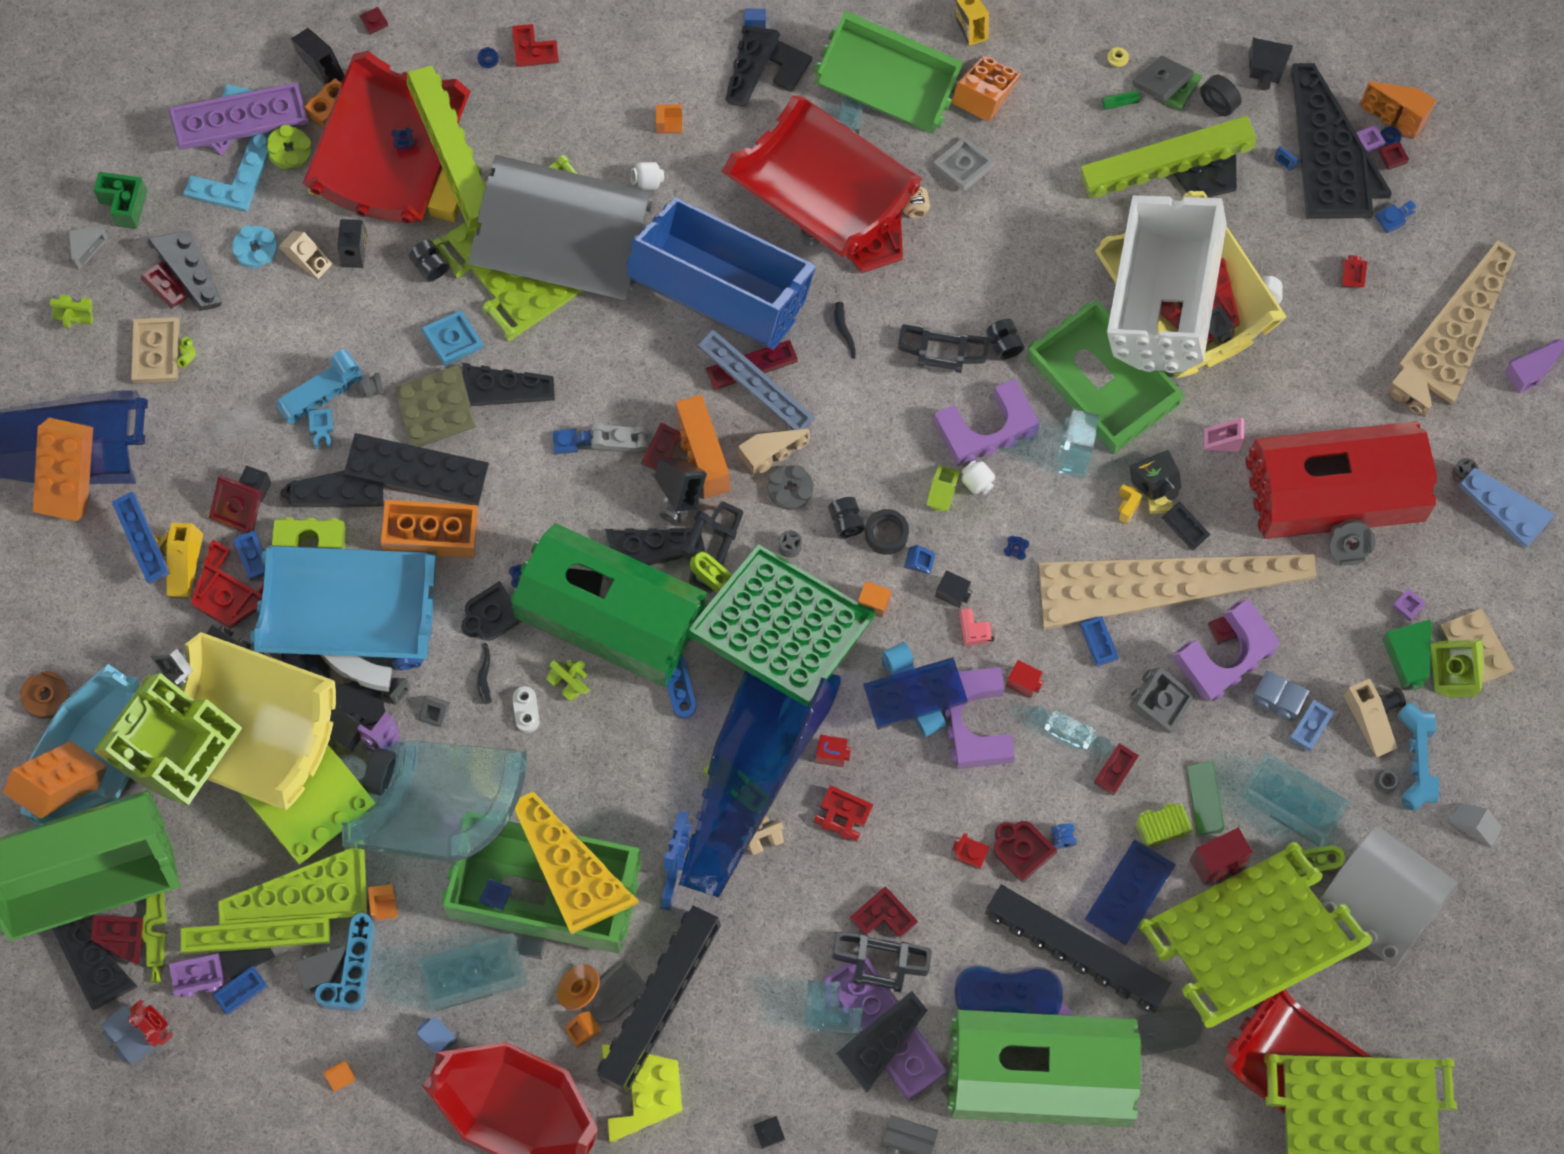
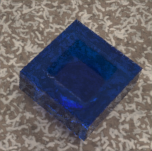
(495, 895)

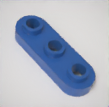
(683, 695)

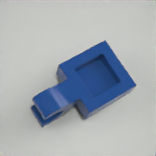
(1393, 218)
(567, 441)

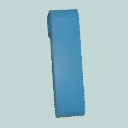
(320, 388)
(900, 659)
(352, 962)

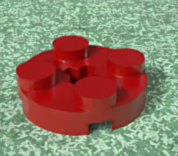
(150, 1023)

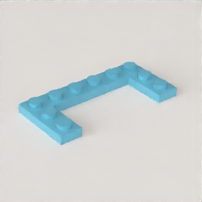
(240, 193)

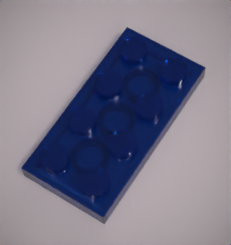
(915, 693)
(1130, 892)

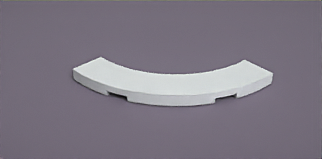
(361, 671)

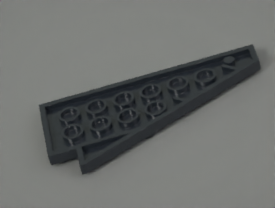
(1334, 163)

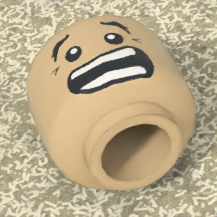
(917, 204)

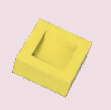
(1159, 506)

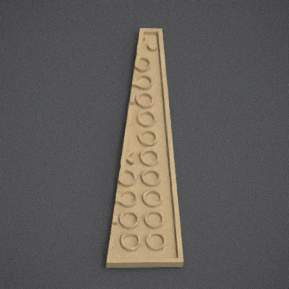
(1115, 587)

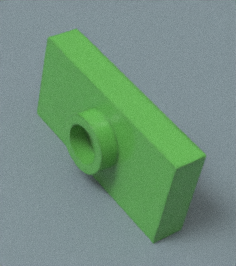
(1181, 96)

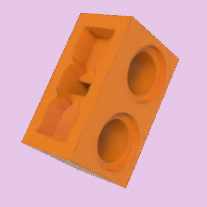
(322, 101)

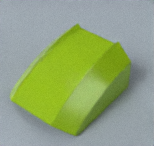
(1458, 667)

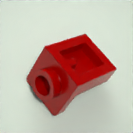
(1354, 271)
(970, 851)

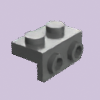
(173, 665)

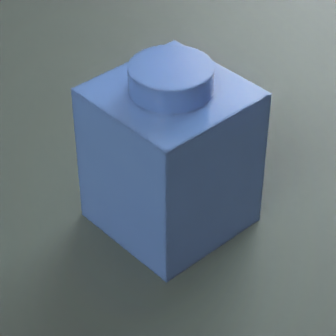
(436, 1035)

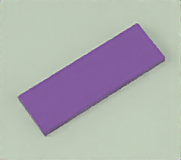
(237, 116)
(915, 1063)

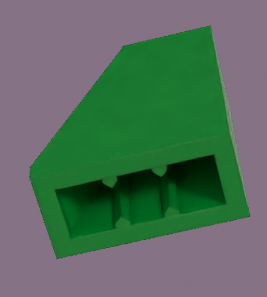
(1410, 653)

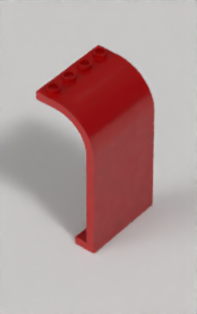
(1281, 1029)

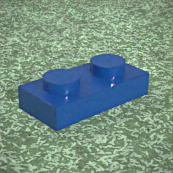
(250, 554)

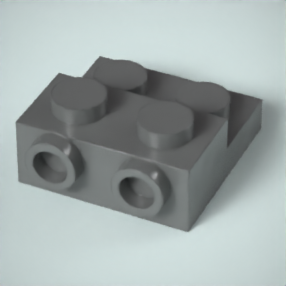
(1161, 699)

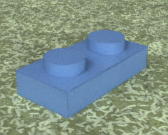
(1311, 725)

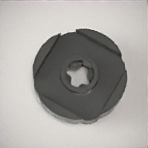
(790, 474)
(1342, 533)

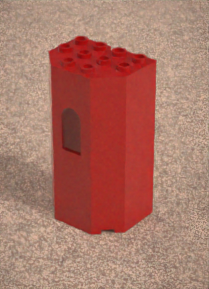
(1386, 486)

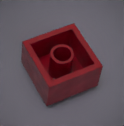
(1220, 856)

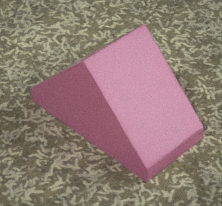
(1225, 436)

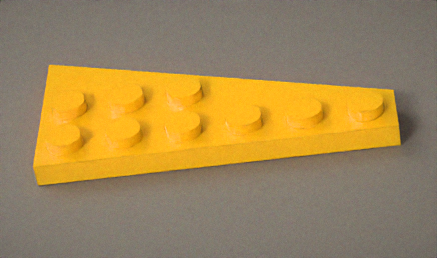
(575, 876)

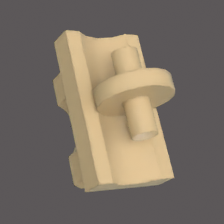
(772, 831)

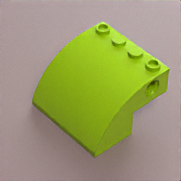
(168, 739)
(318, 813)

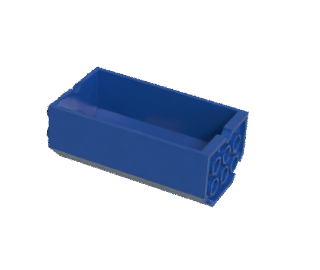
(721, 272)

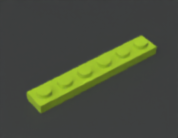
(255, 935)

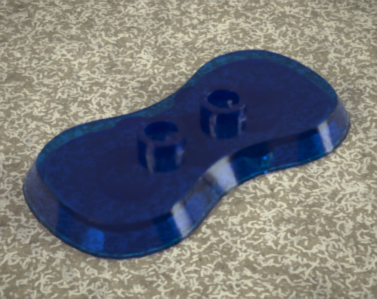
(1026, 991)

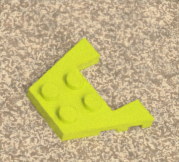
(654, 1096)

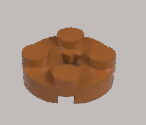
(40, 683)

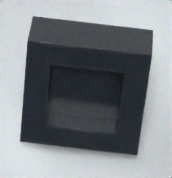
(769, 1132)

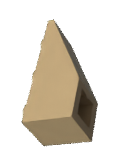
(767, 448)
(1371, 717)

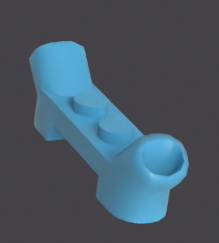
(1425, 787)

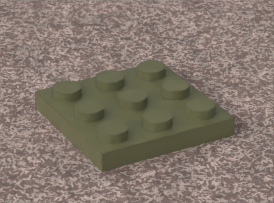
(435, 407)

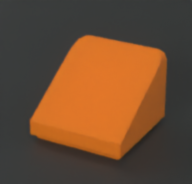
(582, 1028)
(339, 1075)

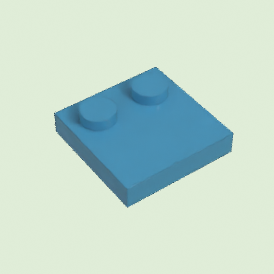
(452, 338)

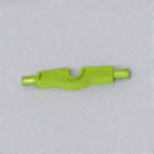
(155, 941)

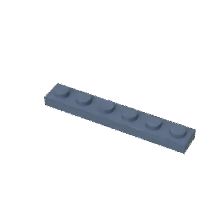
(755, 381)

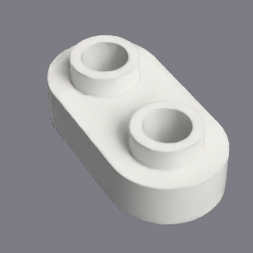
(526, 708)

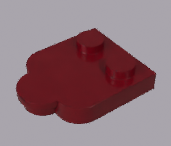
(1022, 848)

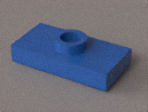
(1099, 641)
(239, 990)

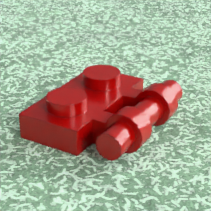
(844, 806)

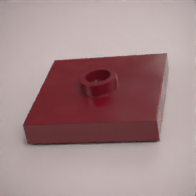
(235, 504)

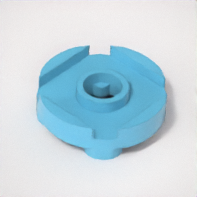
(251, 235)

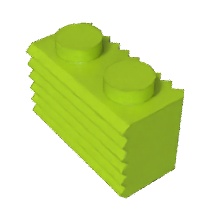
(1163, 825)

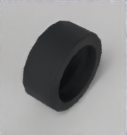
(1220, 95)
(886, 548)
(379, 771)

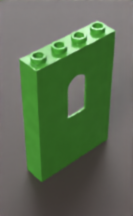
(1124, 404)

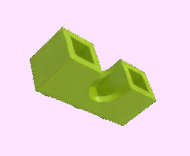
(291, 532)

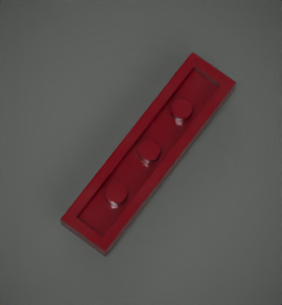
(763, 359)

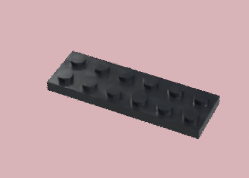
(416, 469)

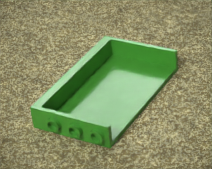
(888, 72)

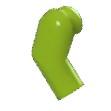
(187, 352)

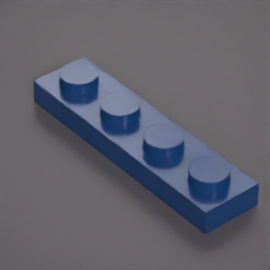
(140, 537)

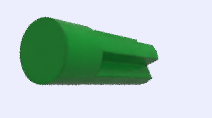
(1120, 100)

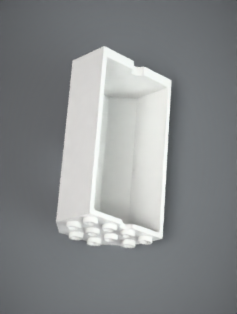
(1168, 257)

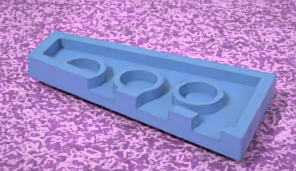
(1511, 510)

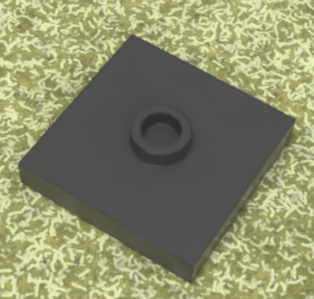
(1163, 78)

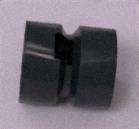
(428, 260)
(1004, 338)
(846, 517)

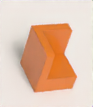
(668, 118)
(875, 597)
(382, 902)

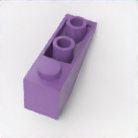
(1531, 369)

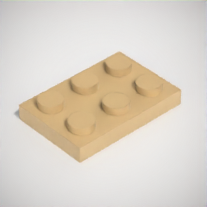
(155, 350)
(1476, 626)

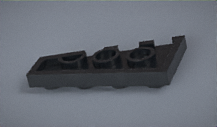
(752, 58)
(93, 967)
(877, 1044)

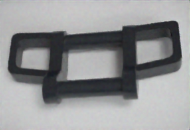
(945, 337)
(705, 521)
(859, 959)

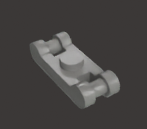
(619, 437)

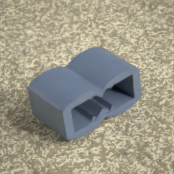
(1280, 696)
(128, 1039)

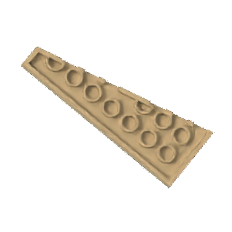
(1454, 335)

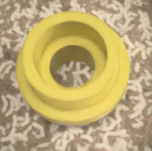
(1118, 62)

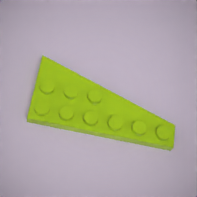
(319, 890)

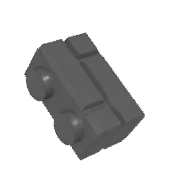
(908, 1137)

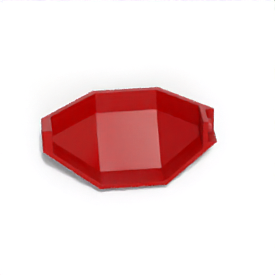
(510, 1101)

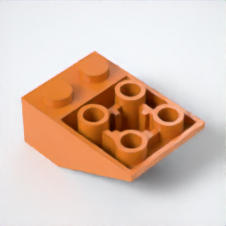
(985, 88)
(1398, 106)

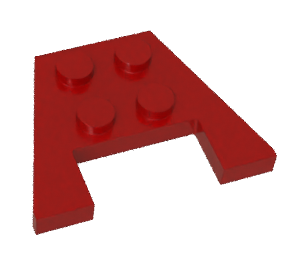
(882, 250)
(1223, 297)
(222, 595)

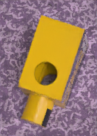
(970, 11)

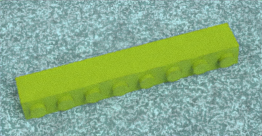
(448, 141)
(1168, 157)

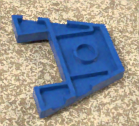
(675, 858)

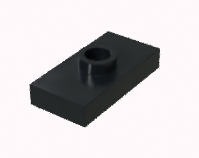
(1186, 526)

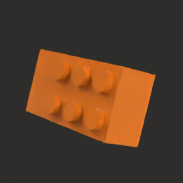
(702, 445)
(62, 469)
(430, 527)
(54, 779)

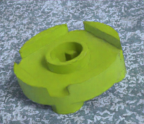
(294, 137)

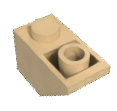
(305, 253)
(1411, 389)

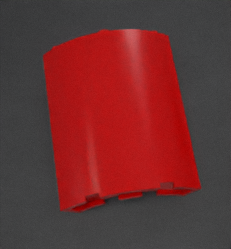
(357, 154)
(824, 178)

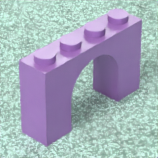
(967, 445)
(1255, 641)
(969, 748)

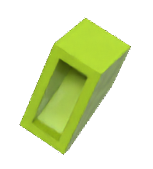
(943, 488)

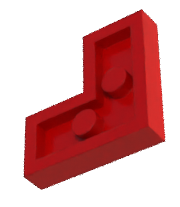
(531, 52)

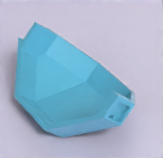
(85, 721)

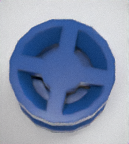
(1064, 836)

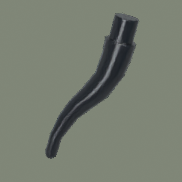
(839, 317)
(482, 683)

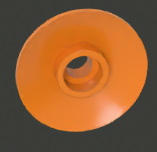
(578, 987)

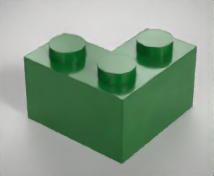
(124, 194)

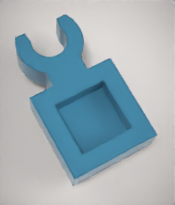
(320, 424)

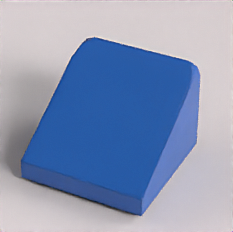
(755, 18)
(1286, 158)
(919, 559)

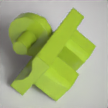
(72, 312)
(560, 672)

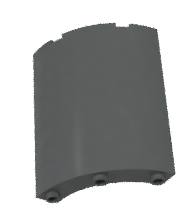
(558, 227)

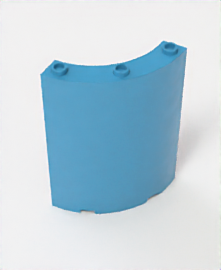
(345, 602)

